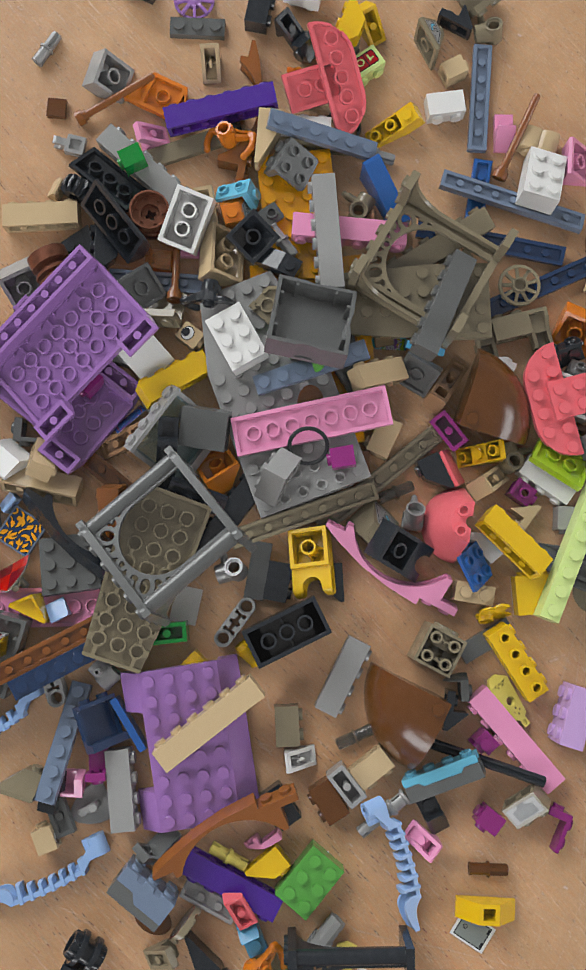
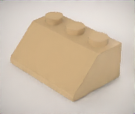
(219, 258)

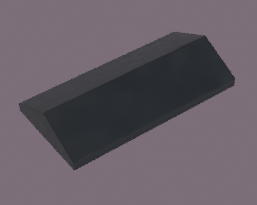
(96, 165)

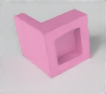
(75, 783)

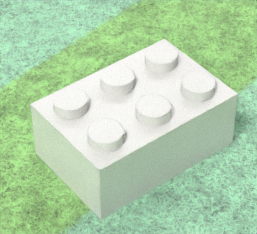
(541, 180)
(187, 220)
(237, 338)

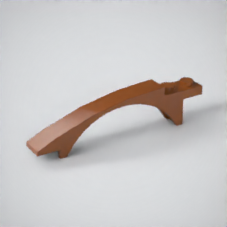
(231, 159)
(265, 809)

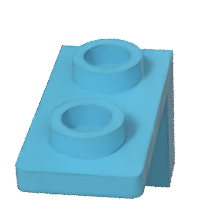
(241, 188)

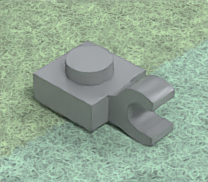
(72, 146)

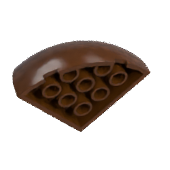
(494, 400)
(402, 715)

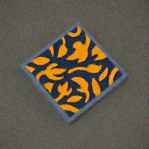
(21, 531)

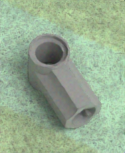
(327, 932)

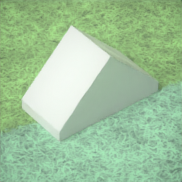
(299, 757)

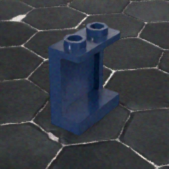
(98, 723)

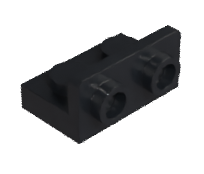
(568, 350)

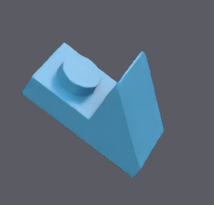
(253, 940)

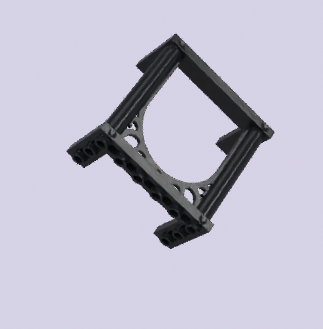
(305, 955)

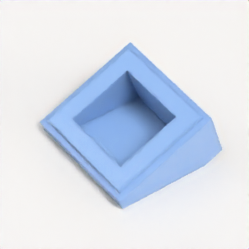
(9, 502)
(57, 610)

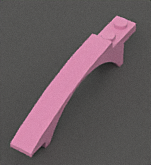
(429, 591)

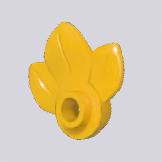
(488, 614)

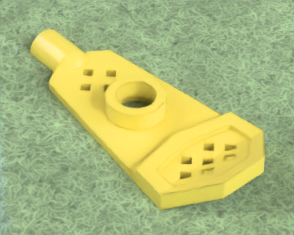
(504, 691)

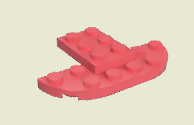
(331, 82)
(554, 401)

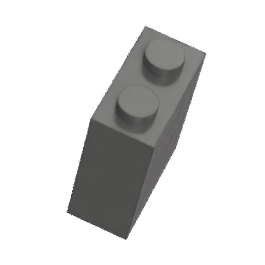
(204, 427)

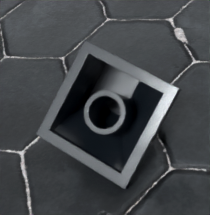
(252, 236)

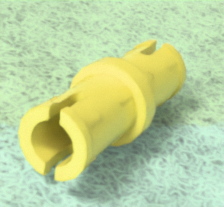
(228, 856)

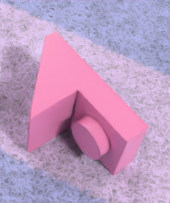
(502, 132)
(150, 135)
(423, 841)

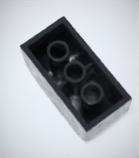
(286, 631)

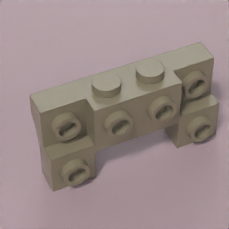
(517, 326)

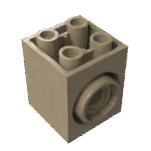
(437, 648)

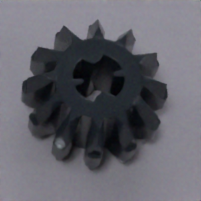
(75, 187)

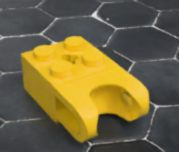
(311, 565)

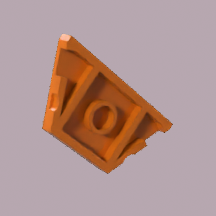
(158, 94)

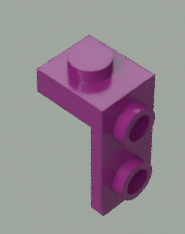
(97, 768)
(564, 825)

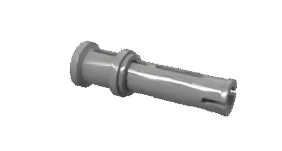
(393, 806)

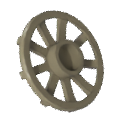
(519, 285)

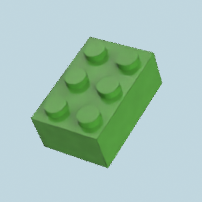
(309, 879)

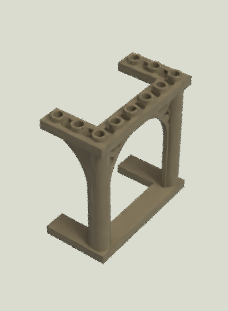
(415, 205)

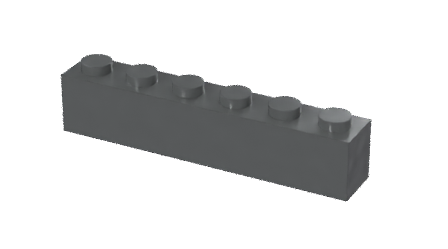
(442, 306)

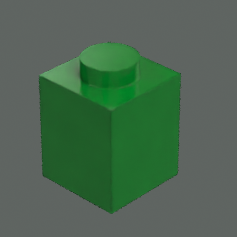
(131, 159)

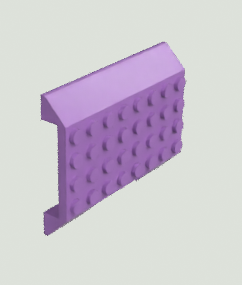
(67, 338)
(92, 419)
(216, 771)

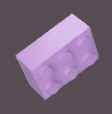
(569, 718)

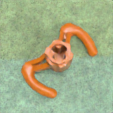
(230, 137)
(265, 960)

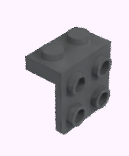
(291, 163)

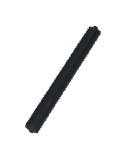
(493, 764)

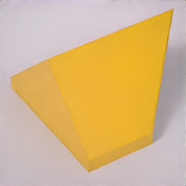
(32, 606)

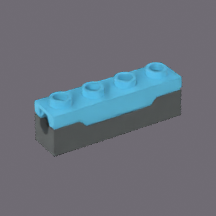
(443, 776)

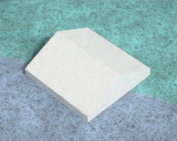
(12, 458)

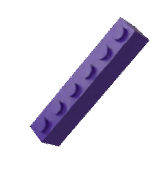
(213, 109)
(224, 878)

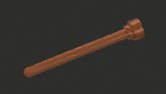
(82, 116)
(501, 172)
(174, 293)

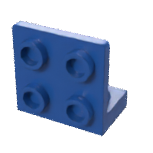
(474, 566)

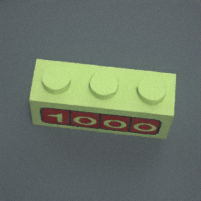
(370, 64)

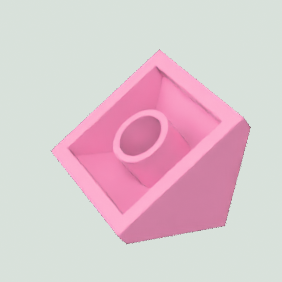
(576, 163)

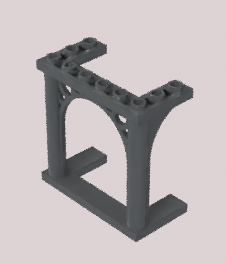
(155, 603)

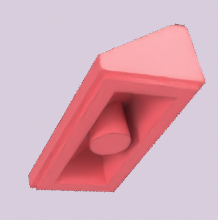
(451, 467)
(239, 910)

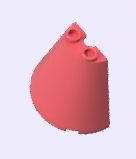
(446, 524)

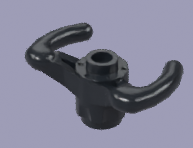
(208, 296)

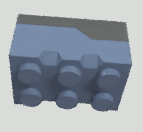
(141, 895)

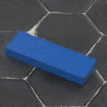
(129, 723)

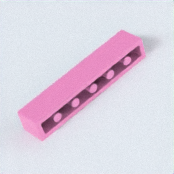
(353, 231)
(513, 736)

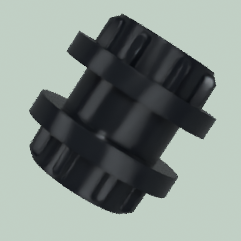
(84, 950)

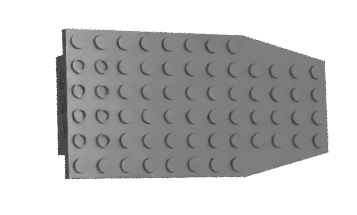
(241, 397)

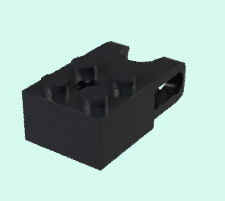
(397, 549)

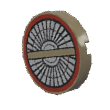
(185, 924)

